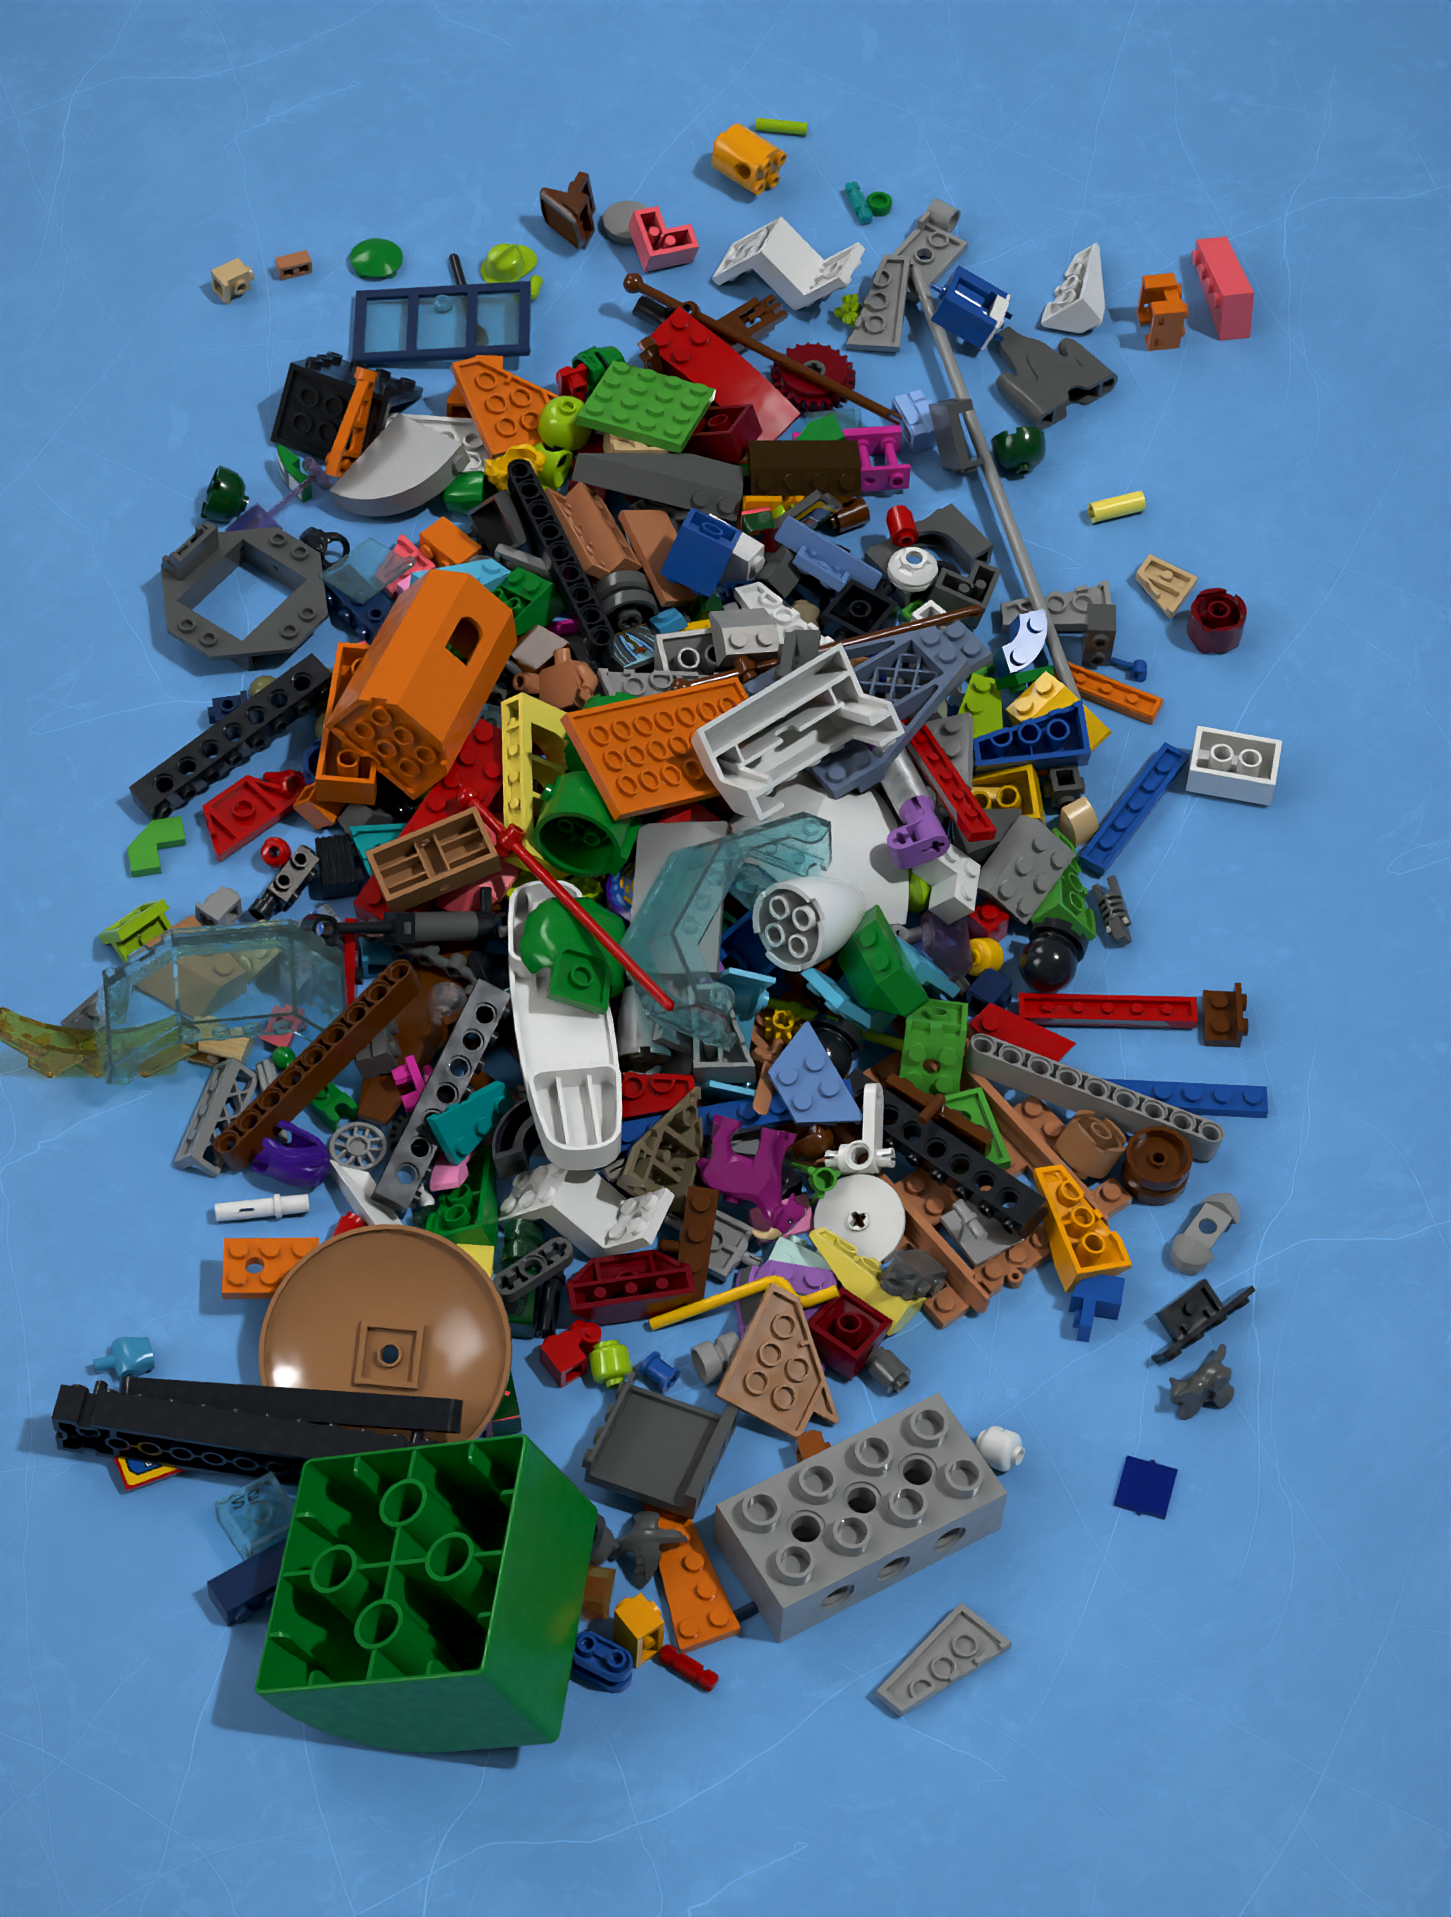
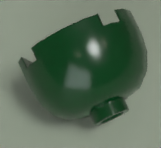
(1019, 450)
(224, 496)

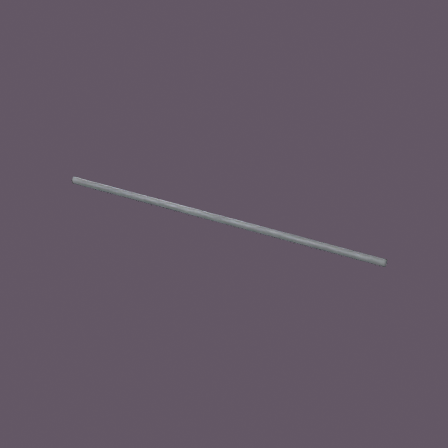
(993, 481)

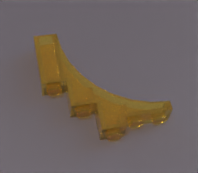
(58, 1048)

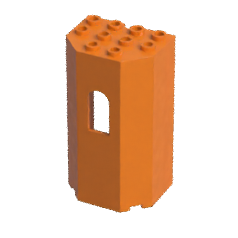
(411, 694)

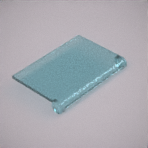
(366, 570)

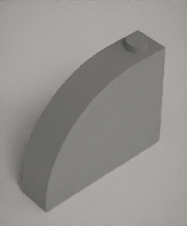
(400, 470)

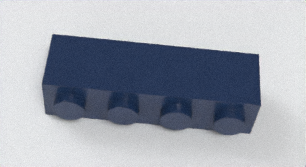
(247, 1585)

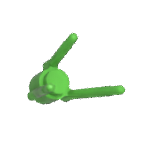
(820, 1179)

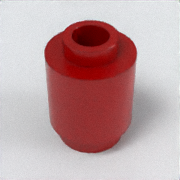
(901, 526)

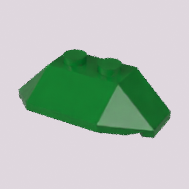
(880, 968)

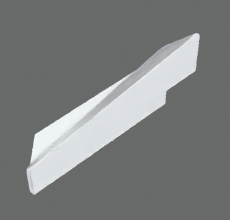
(357, 1188)

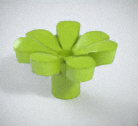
(849, 309)

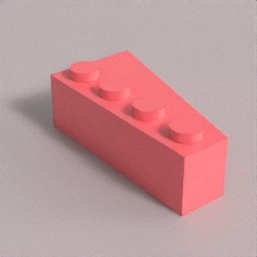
(1224, 287)

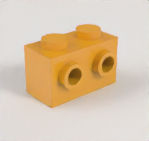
(639, 1628)

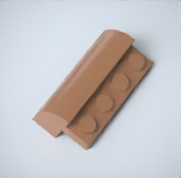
(592, 532)

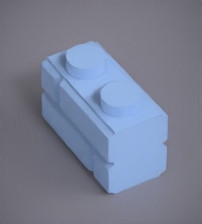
(916, 421)

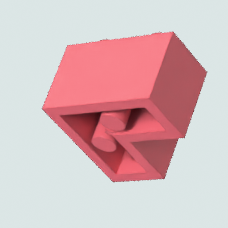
(661, 246)

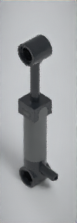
(420, 926)

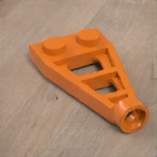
(356, 416)

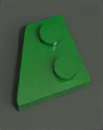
(1019, 680)

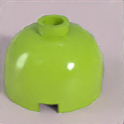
(559, 426)

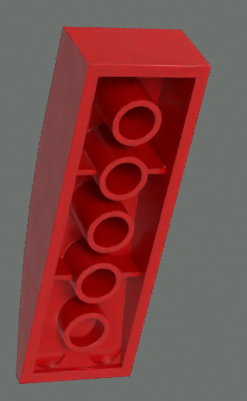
(702, 357)

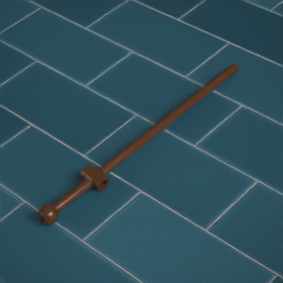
(634, 283)
(747, 669)

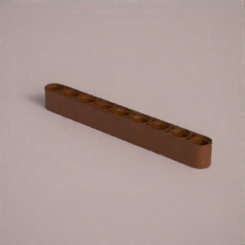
(319, 1063)

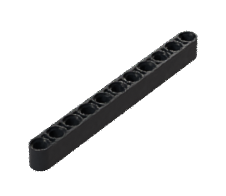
(313, 1405)

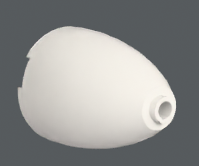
(819, 919)

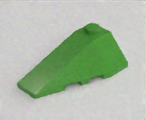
(1067, 898)

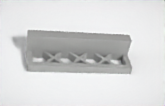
(210, 1109)

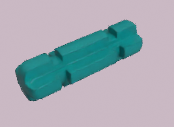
(858, 202)

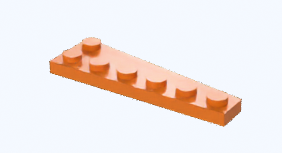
(691, 1588)

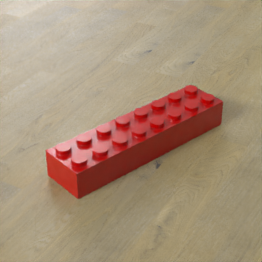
(475, 765)

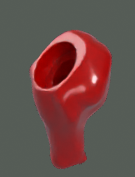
(288, 780)

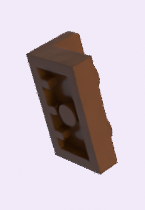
(1224, 1017)

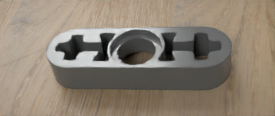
(536, 1257)

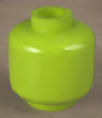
(610, 1363)

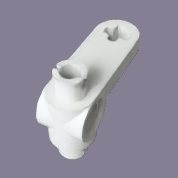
(872, 1140)

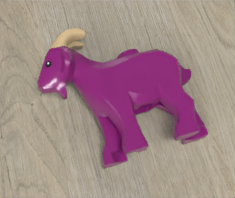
(752, 1178)

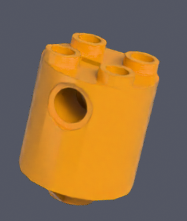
(747, 159)

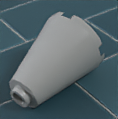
(636, 1033)

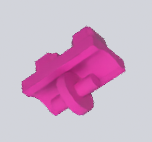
(407, 1074)

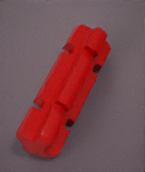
(688, 1667)

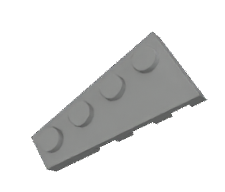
(1065, 609)

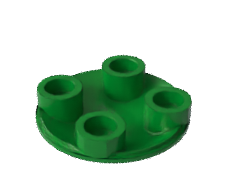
(376, 258)

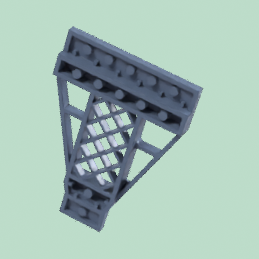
(946, 654)

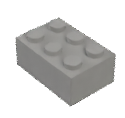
(1024, 868)

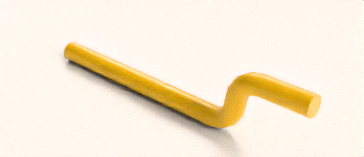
(739, 1293)

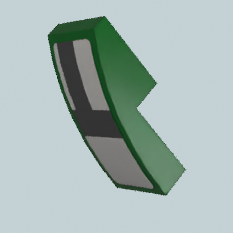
(290, 471)

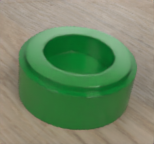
(879, 203)

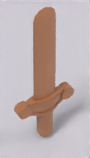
(765, 1087)

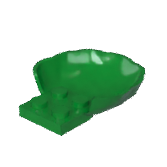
(579, 965)

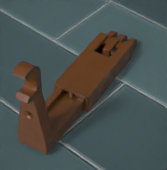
(736, 319)

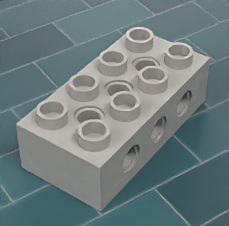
(854, 1552)

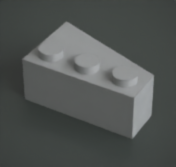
(721, 1065)

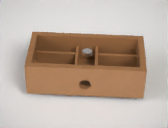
(433, 860)

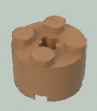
(1090, 1145)

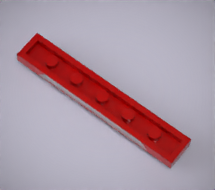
(949, 786)
(1108, 1010)

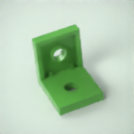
(939, 1034)

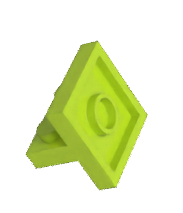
(137, 928)

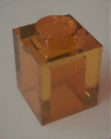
(598, 1592)

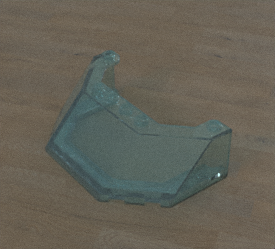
(683, 904)
(217, 988)

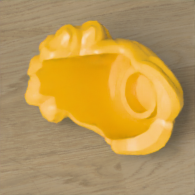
(497, 469)

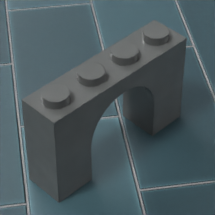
(943, 530)

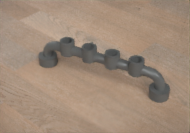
(426, 955)

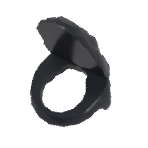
(319, 541)

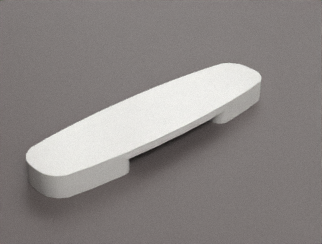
(563, 1056)

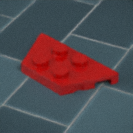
(244, 813)

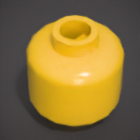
(985, 954)

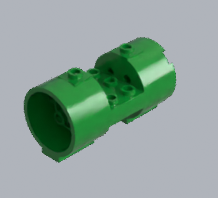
(574, 822)

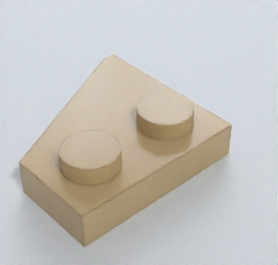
(1165, 584)

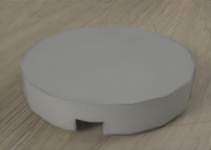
(617, 219)

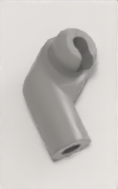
(908, 935)

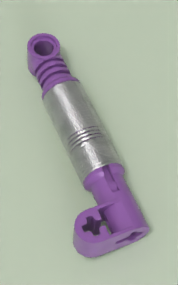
(923, 835)

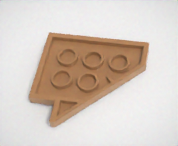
(778, 1368)

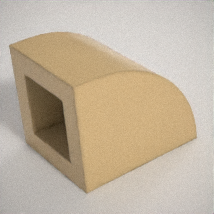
(1078, 821)

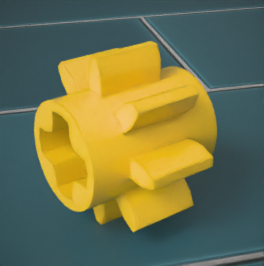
(782, 1026)

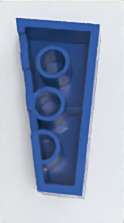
(1043, 741)

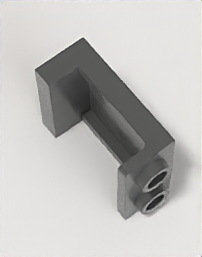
(950, 434)

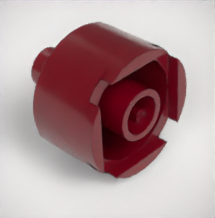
(1216, 620)

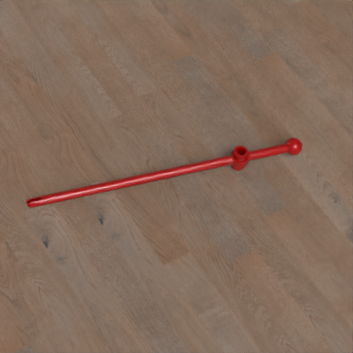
(510, 842)

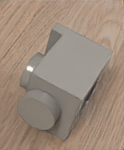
(219, 908)

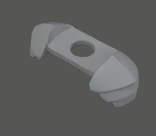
(1192, 1249)

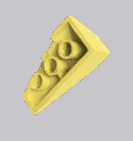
(863, 1278)

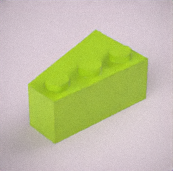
(984, 705)

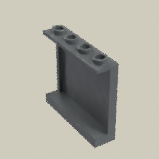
(658, 1449)

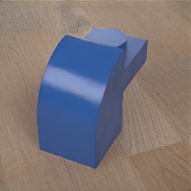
(1095, 1297)

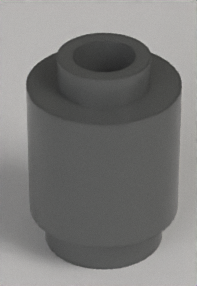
(888, 1370)

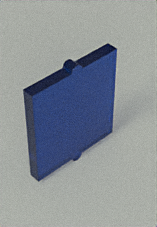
(1145, 1487)

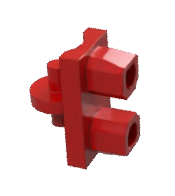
(572, 381)

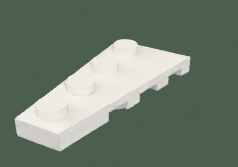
(759, 596)

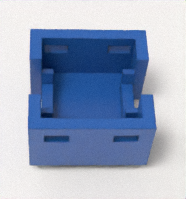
(746, 947)

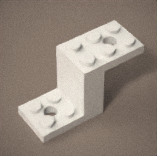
(789, 264)
(586, 1209)

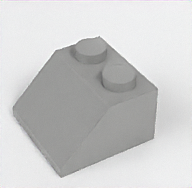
(743, 633)

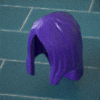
(295, 1163)

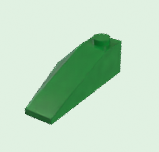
(470, 1210)

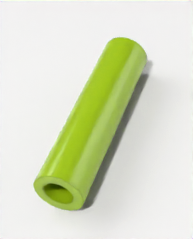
(781, 126)

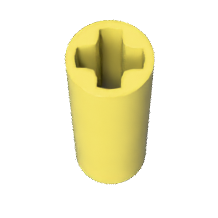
(1116, 506)

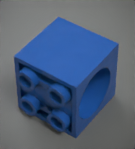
(700, 553)

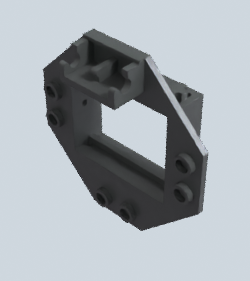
(210, 558)

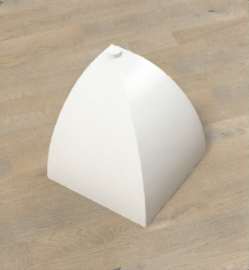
(858, 841)

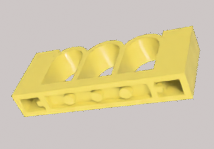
(526, 722)

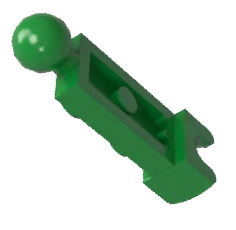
(329, 1102)

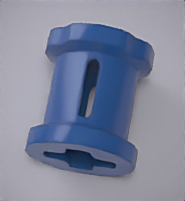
(659, 1371)

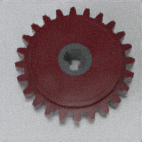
(806, 394)

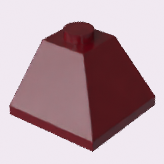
(847, 1332)

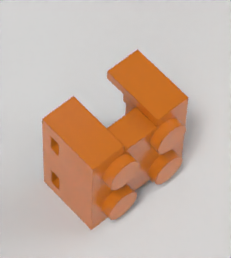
(1163, 312)

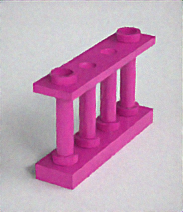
(879, 441)

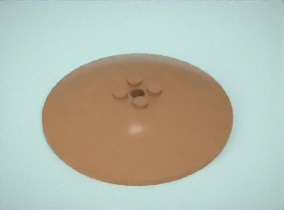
(384, 1291)

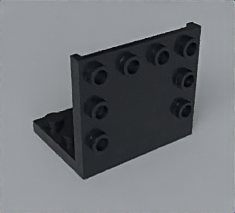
(318, 397)

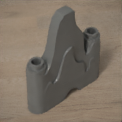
(1048, 380)

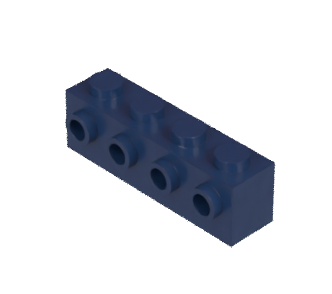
(363, 618)

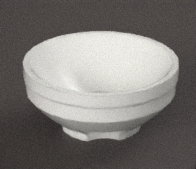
(912, 576)

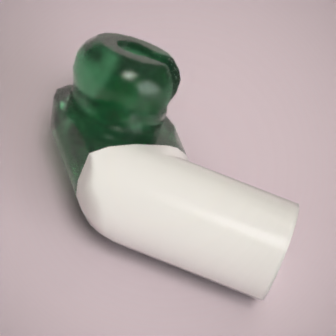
(426, 1204)

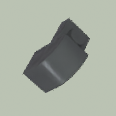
(779, 572)

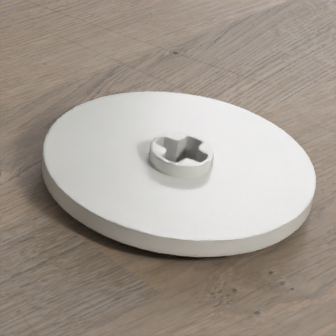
(868, 1197)

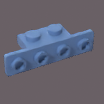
(823, 558)

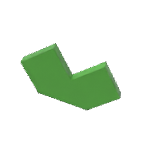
(157, 835)

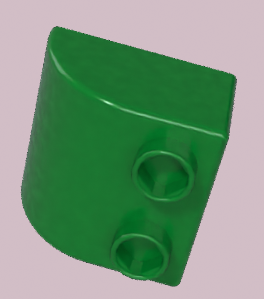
(426, 1562)

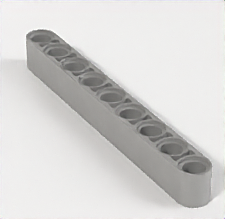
(1080, 1091)

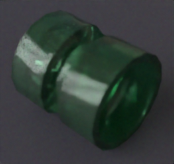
(520, 1239)

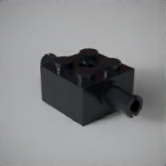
(859, 611)

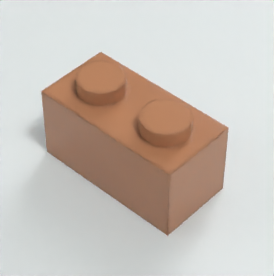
(293, 265)

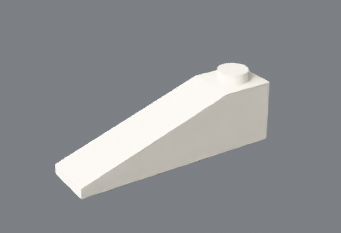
(1080, 297)

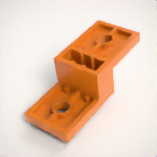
(275, 1256)

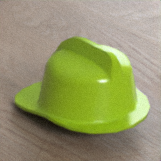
(507, 263)

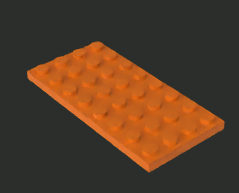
(644, 749)

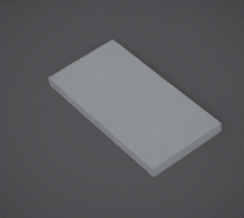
(653, 847)

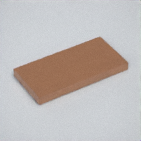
(652, 539)

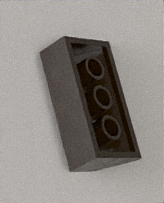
(803, 467)

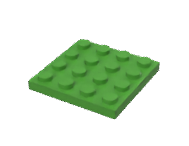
(646, 406)

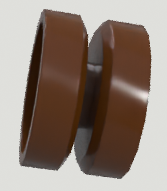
(1156, 1165)

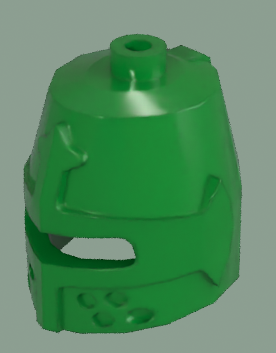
(597, 362)
(467, 491)

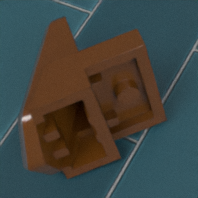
(570, 211)

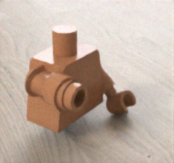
(563, 685)

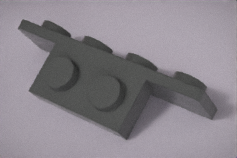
(797, 650)

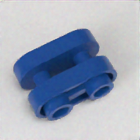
(602, 1662)

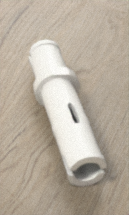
(262, 1207)

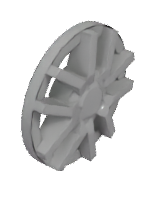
(358, 1146)

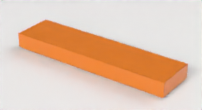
(1115, 694)

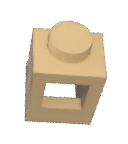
(231, 279)

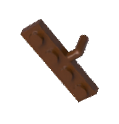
(934, 1109)
(695, 1237)

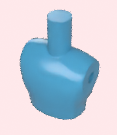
(128, 1356)

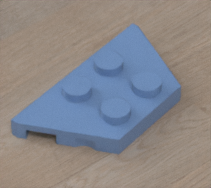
(811, 1083)

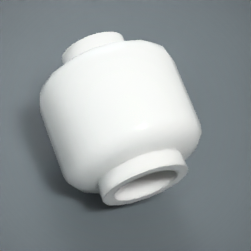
(1000, 1448)

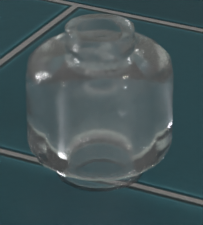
(443, 1000)

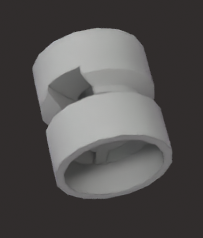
(713, 1359)

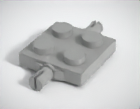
(728, 1244)

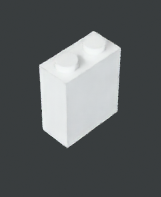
(745, 560)

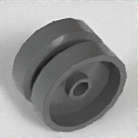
(626, 599)

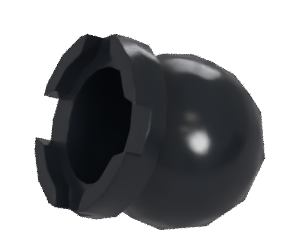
(1051, 955)
(839, 1040)

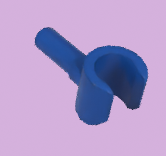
(1138, 668)

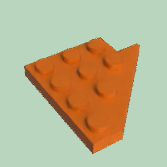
(500, 404)

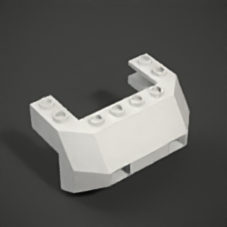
(790, 730)

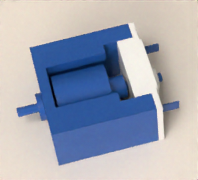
(971, 308)

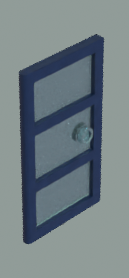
(442, 323)

